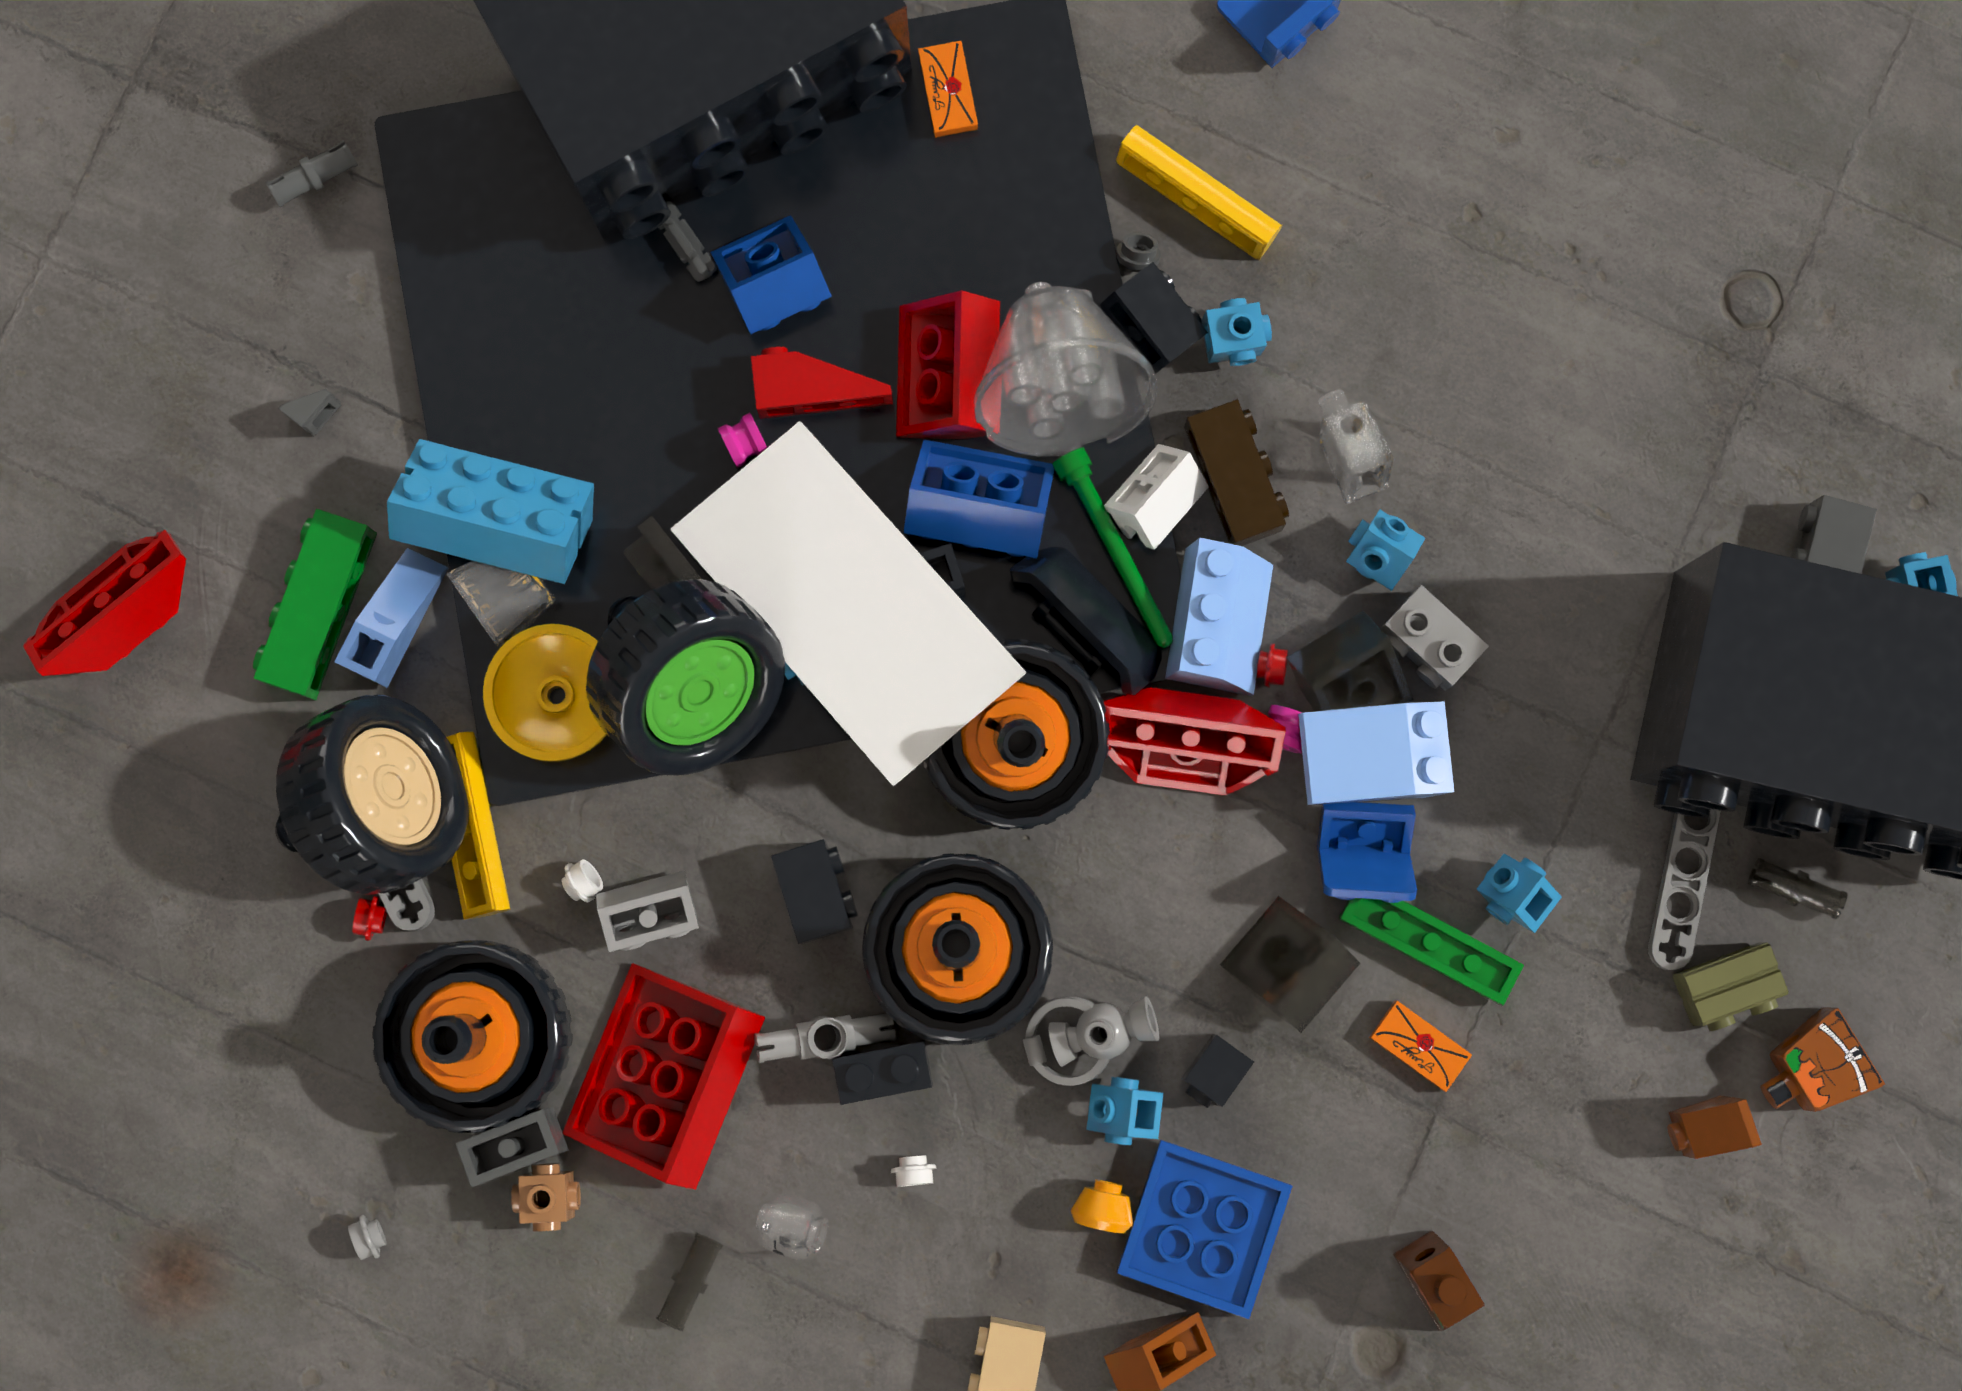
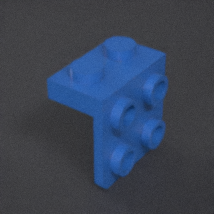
(1278, 26)
(1367, 851)

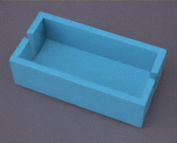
(490, 511)

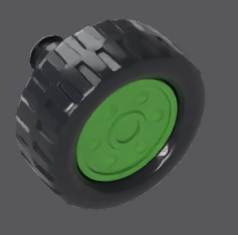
(684, 676)

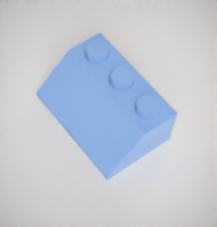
(1219, 617)

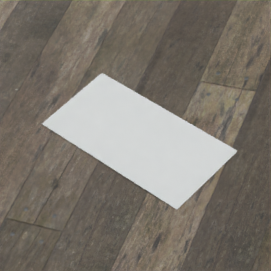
(849, 602)

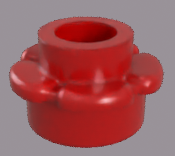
(1272, 666)
(369, 918)

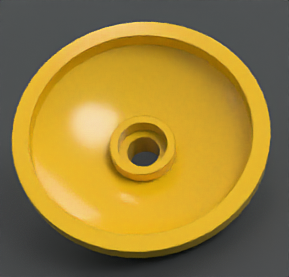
(520, 690)

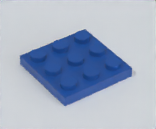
(1204, 1229)

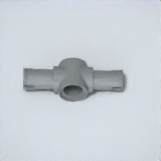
(801, 1042)

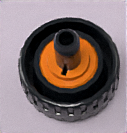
(1030, 748)
(957, 949)
(472, 1036)

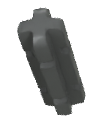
(687, 245)

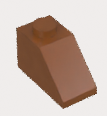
(1713, 1127)
(1160, 1355)

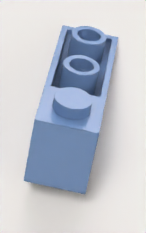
(391, 618)

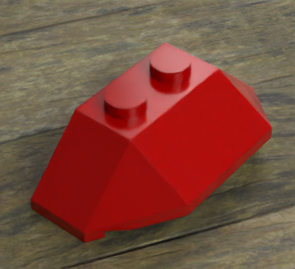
(111, 609)
(1192, 740)

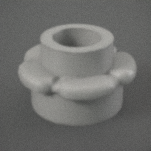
(367, 1237)

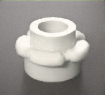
(582, 881)
(913, 1171)

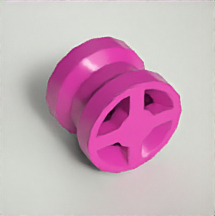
(742, 440)
(1290, 719)

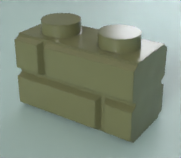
(1731, 985)

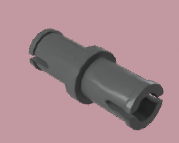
(311, 173)

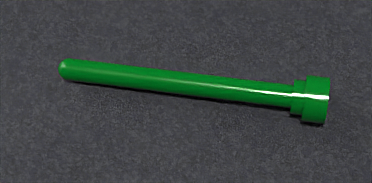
(1076, 471)

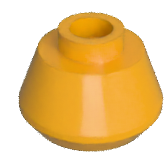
(1103, 1208)

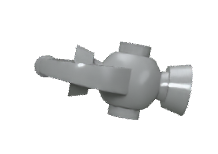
(1087, 1035)

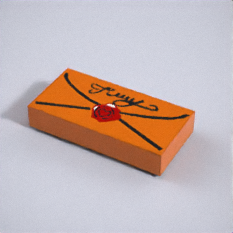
(948, 89)
(1420, 1046)

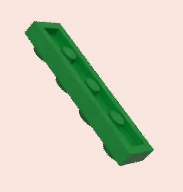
(1435, 945)

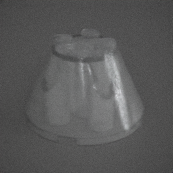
(1061, 376)

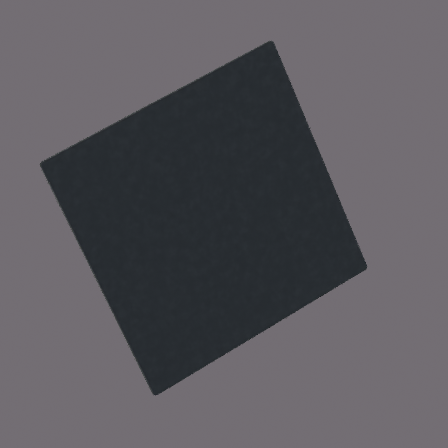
(624, 366)

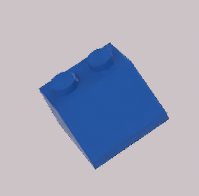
(771, 274)

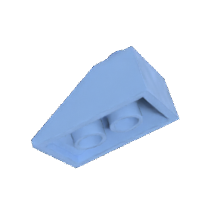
(1376, 753)

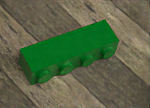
(314, 604)

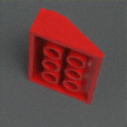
(663, 1077)

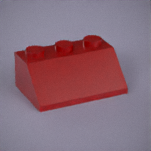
(941, 363)

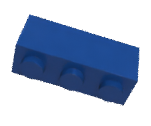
(978, 499)

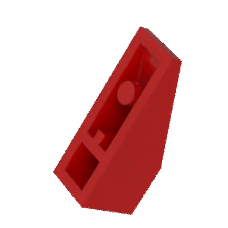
(802, 384)

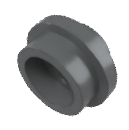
(1138, 251)

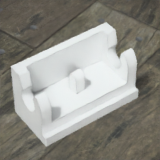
(1157, 495)

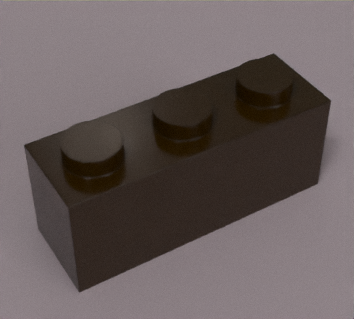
(1236, 473)

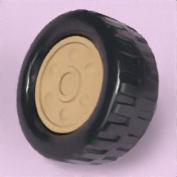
(371, 795)

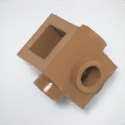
(563, 1193)

